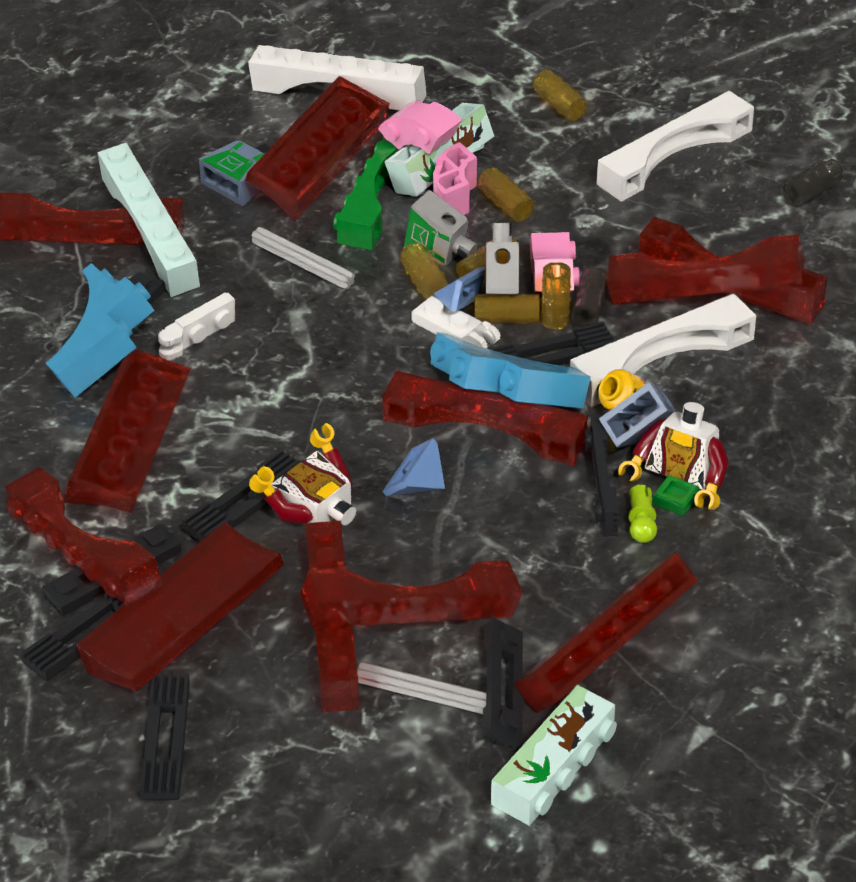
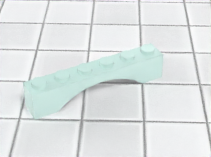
(163, 240)

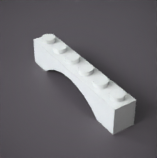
(280, 69)
(719, 120)
(712, 326)

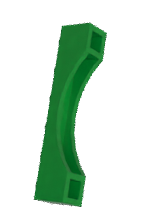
(361, 217)

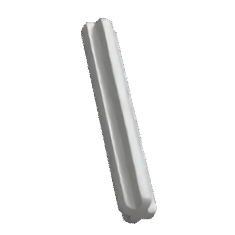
(303, 258)
(421, 687)

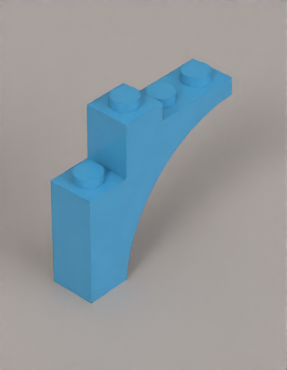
(103, 331)
(510, 375)

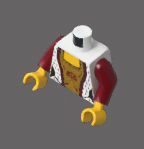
(685, 450)
(311, 490)

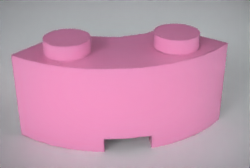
(421, 125)
(455, 176)
(551, 248)

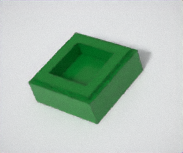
(675, 495)

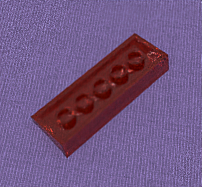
(318, 146)
(127, 432)
(168, 619)

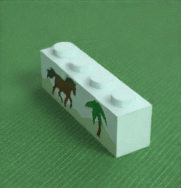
(413, 168)
(553, 755)

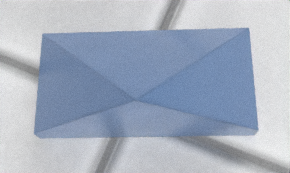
(462, 291)
(418, 471)

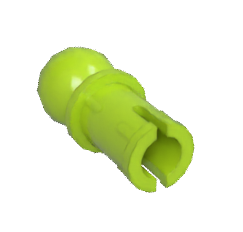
(642, 514)

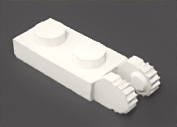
(438, 318)
(196, 326)

